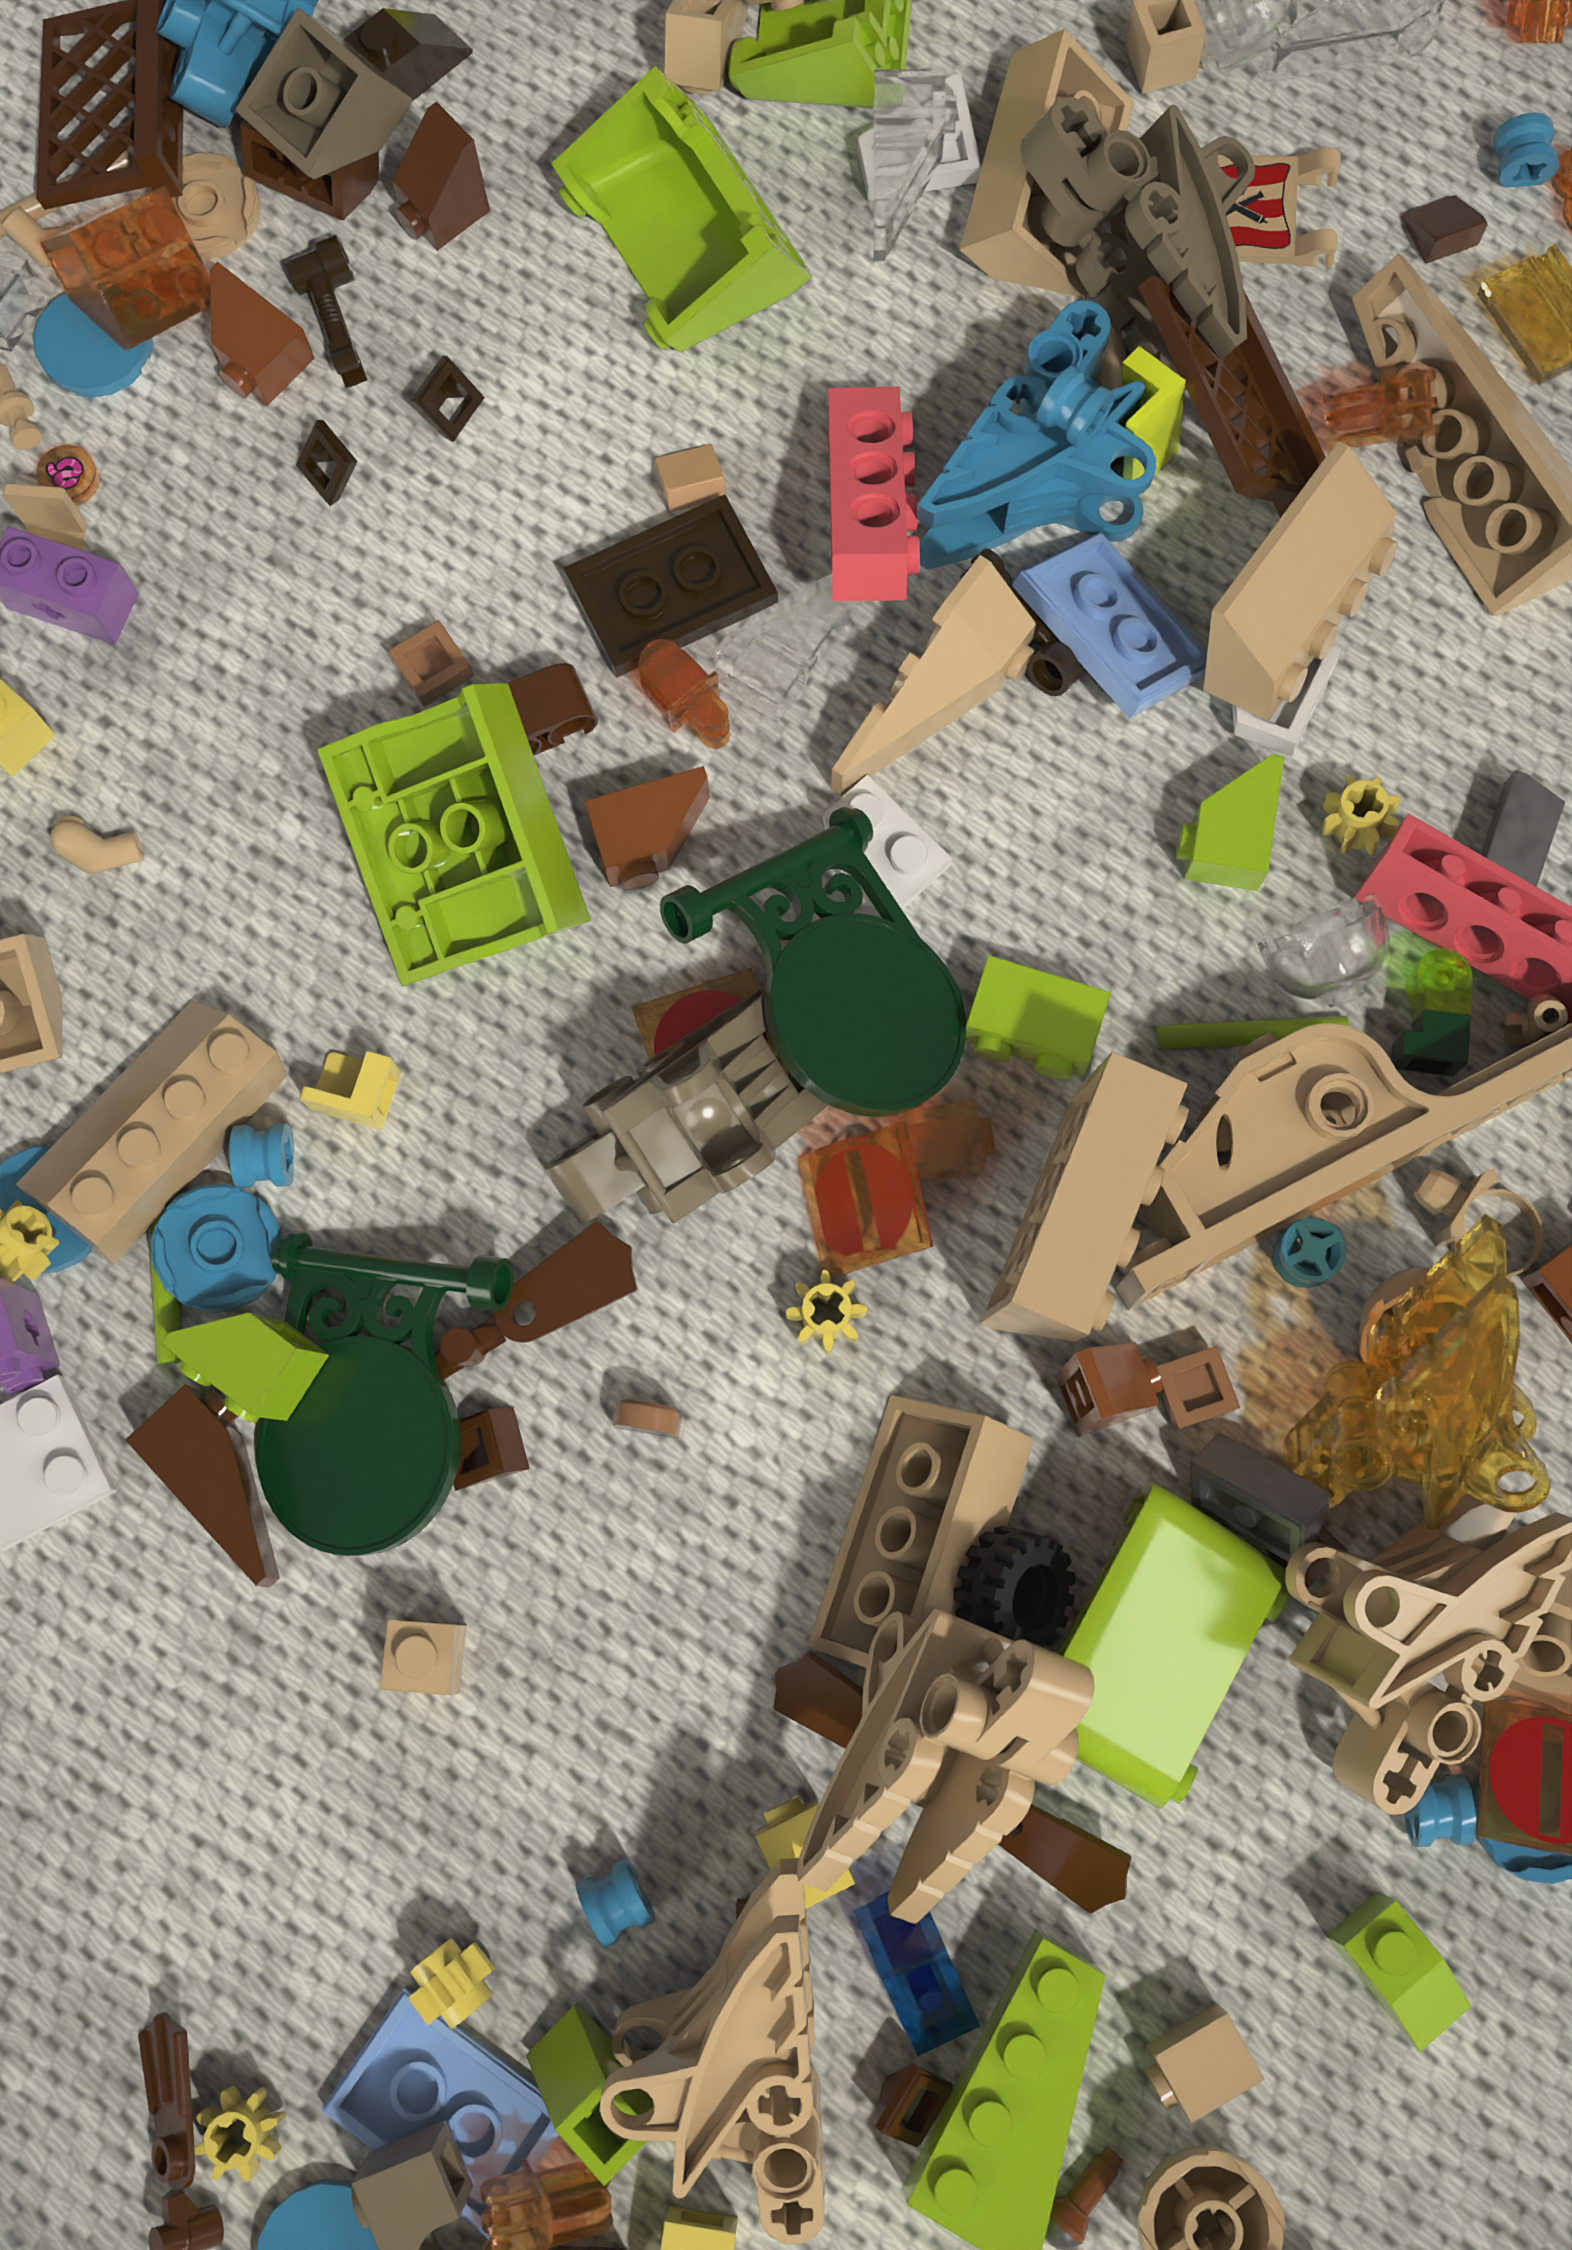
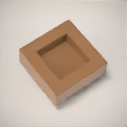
(431, 663)
(1197, 1388)

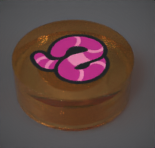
(69, 469)

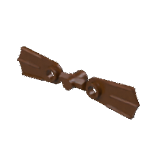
(563, 1288)
(1053, 1848)
(173, 2152)

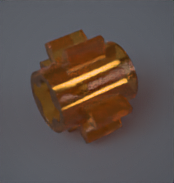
(1540, 19)

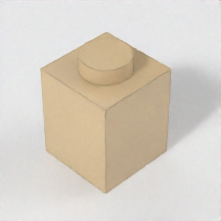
(1164, 42)
(423, 1657)
(1201, 2064)

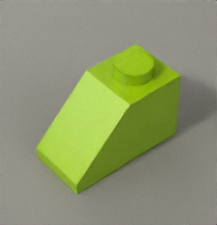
(1234, 830)
(1400, 1969)

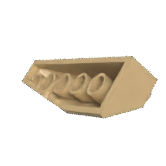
(1491, 470)

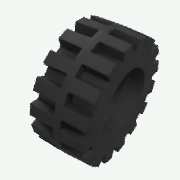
(1041, 1591)

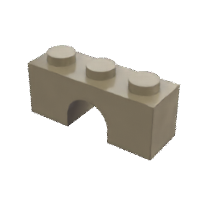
(411, 2189)

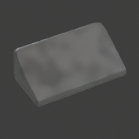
(1523, 826)
(1257, 1496)

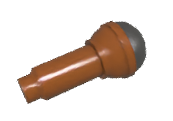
(1071, 2212)

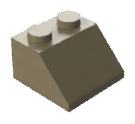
(321, 99)

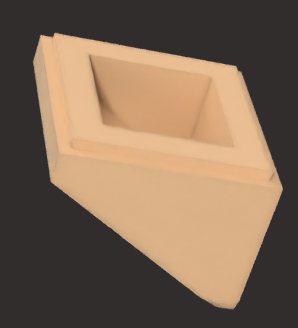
(691, 477)

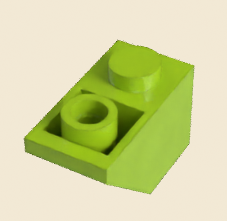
(252, 1360)
(570, 2074)

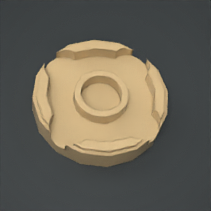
(221, 220)

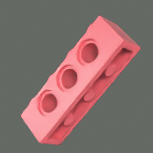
(869, 496)
(1475, 910)

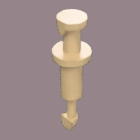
(15, 410)

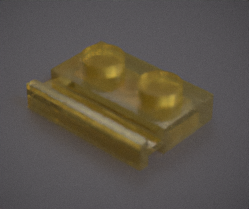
(1535, 311)

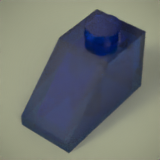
(917, 1975)

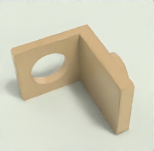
(47, 513)

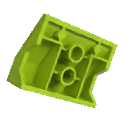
(454, 833)

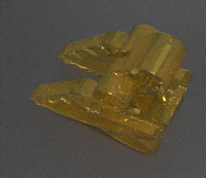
(1457, 1377)

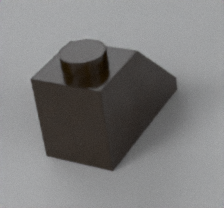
(409, 48)

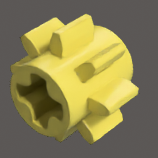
(1357, 831)
(24, 1242)
(827, 1329)
(451, 1983)
(257, 2132)

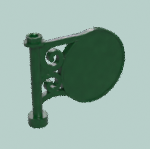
(852, 998)
(378, 1426)

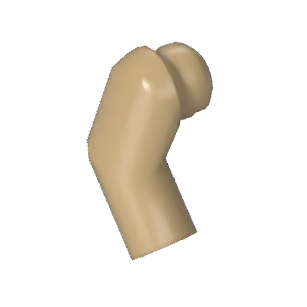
(29, 234)
(91, 852)
(1542, 1017)

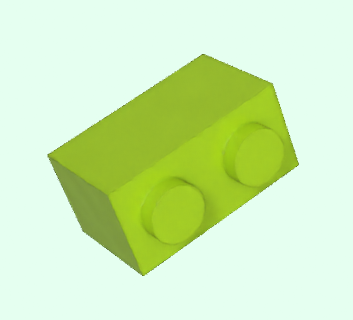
(1035, 1018)

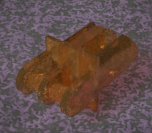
(1383, 412)
(684, 692)
(554, 2207)

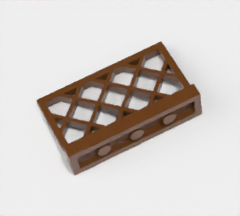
(150, 134)
(1241, 402)

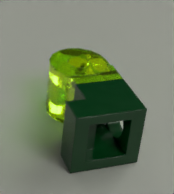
(1440, 1016)

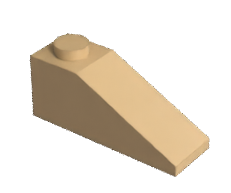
(700, 40)

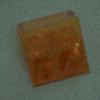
(132, 268)

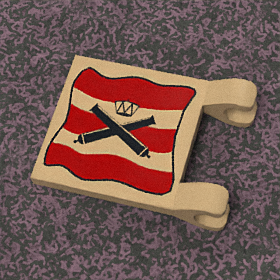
(1265, 212)

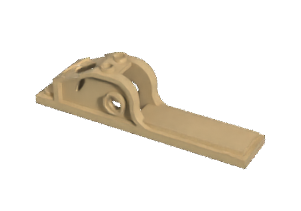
(1305, 1129)

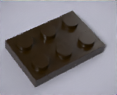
(671, 583)

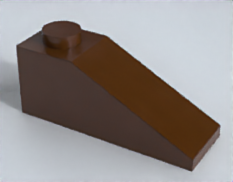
(210, 1473)

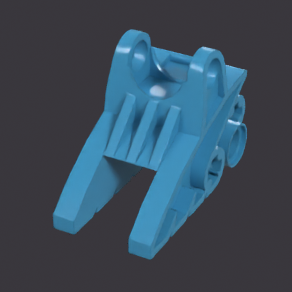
(222, 48)
(1027, 475)

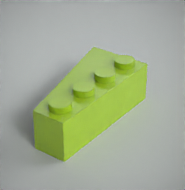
(1008, 2120)

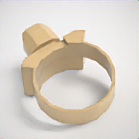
(1442, 1194)

